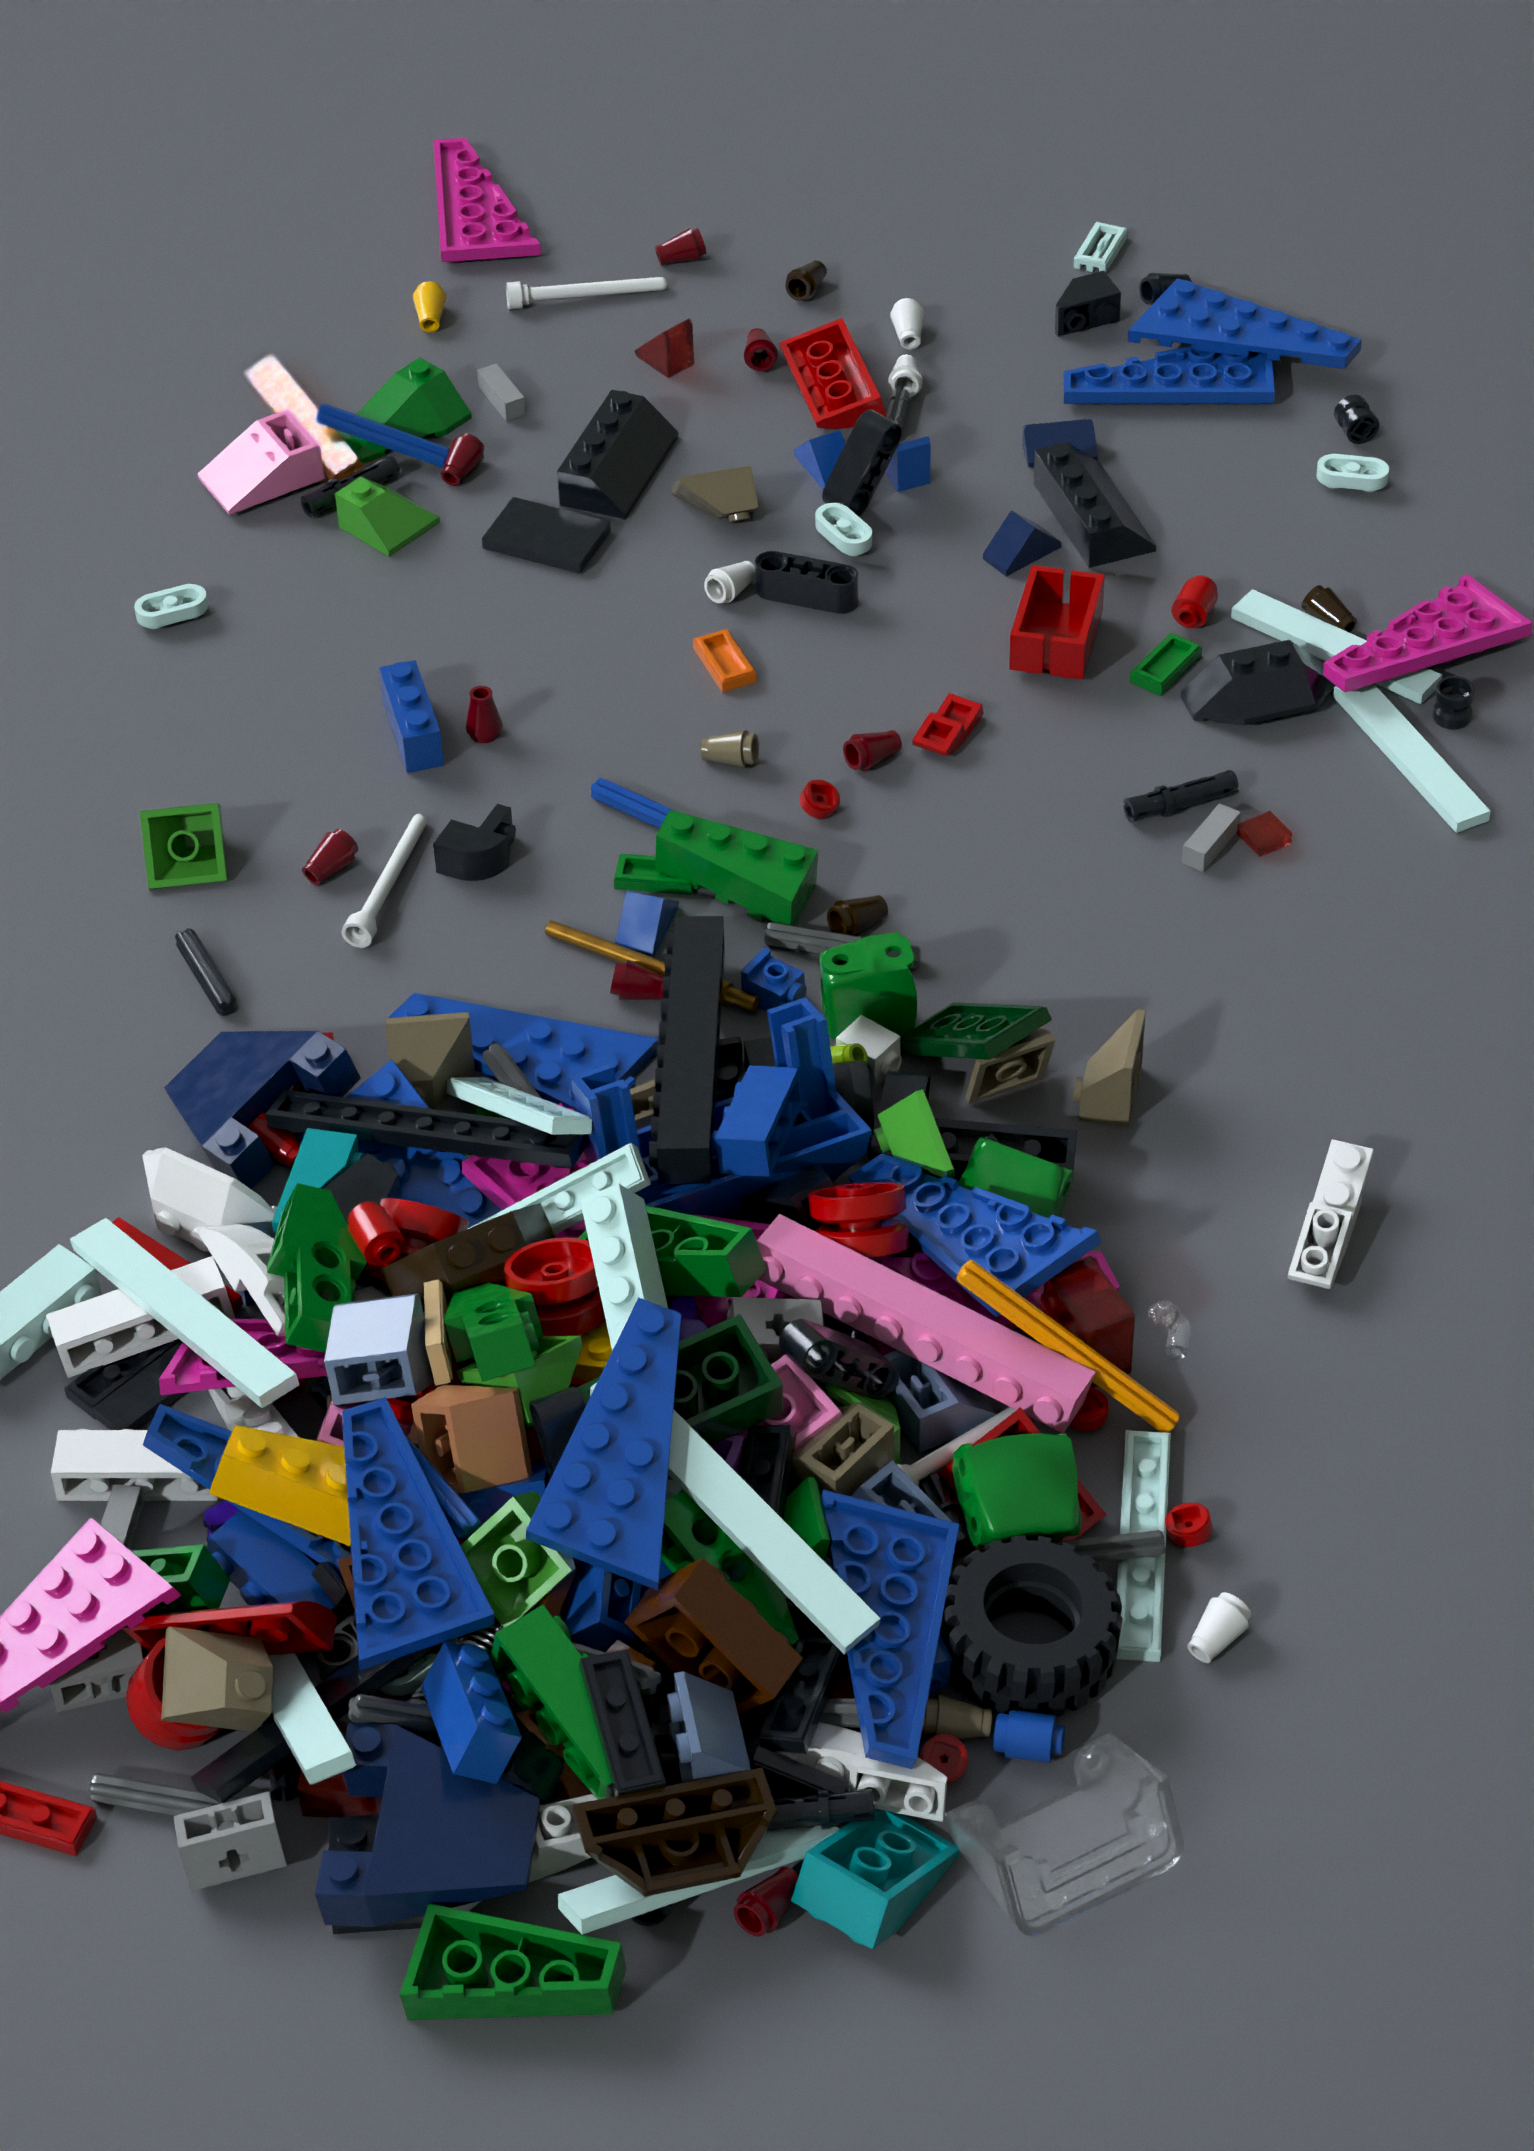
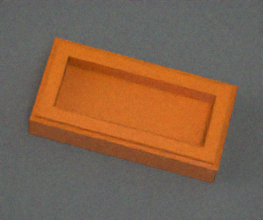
(724, 660)

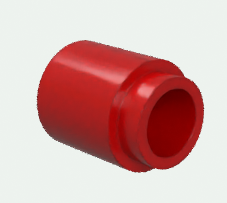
(1195, 602)
(375, 1233)

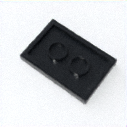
(546, 535)

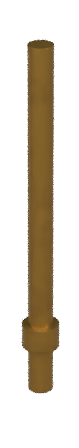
(622, 954)

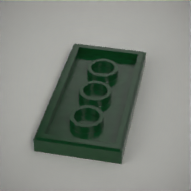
(973, 1030)

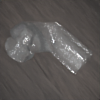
(1179, 1328)

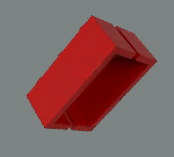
(1053, 632)

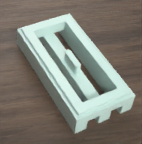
(1095, 260)

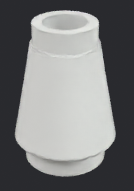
(908, 321)
(906, 375)
(729, 581)
(1219, 1626)

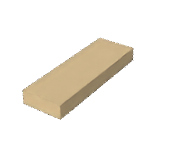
(436, 1335)

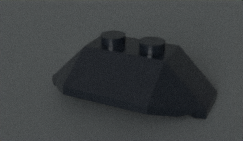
(1257, 685)
(1045, 1143)

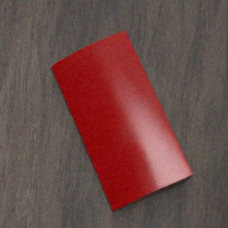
(831, 375)
(281, 1626)

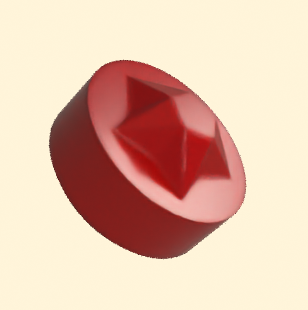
(819, 799)
(1092, 1413)
(1189, 1524)
(946, 1755)

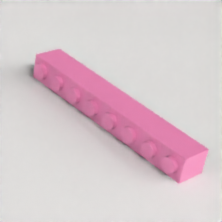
(924, 1324)

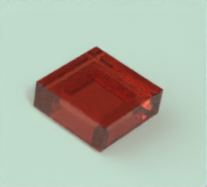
(1264, 833)

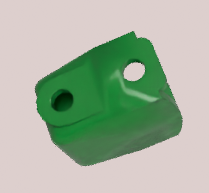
(867, 982)
(1018, 1177)
(1018, 1488)

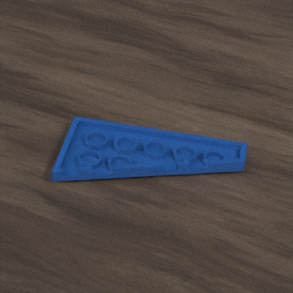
(1174, 378)
(980, 1226)
(902, 1572)

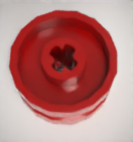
(862, 1216)
(561, 1283)
(145, 1707)

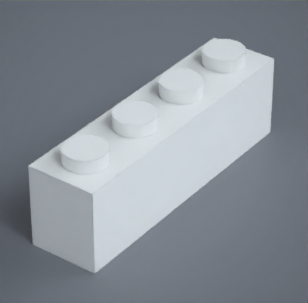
(117, 1327)
(93, 1460)

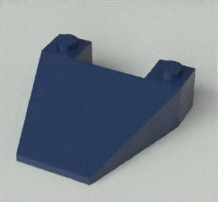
(242, 1078)
(435, 1834)

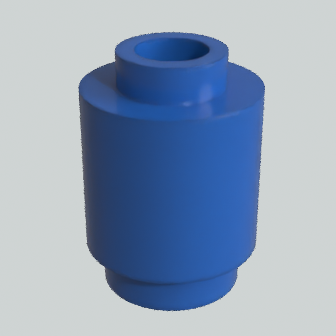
(1028, 1736)

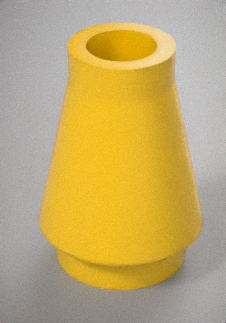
(429, 304)

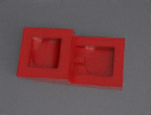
(949, 726)

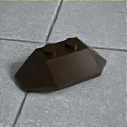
(470, 1255)
(679, 1831)

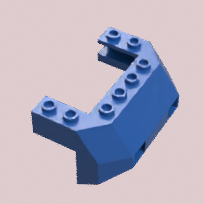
(822, 1134)

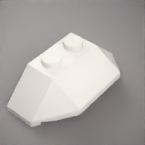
(196, 1196)

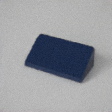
(1076, 432)

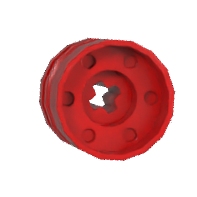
(419, 1226)

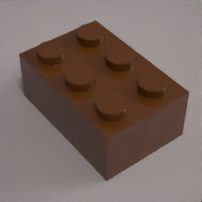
(715, 1634)

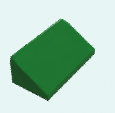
(806, 1516)

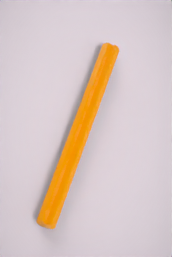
(1062, 1341)

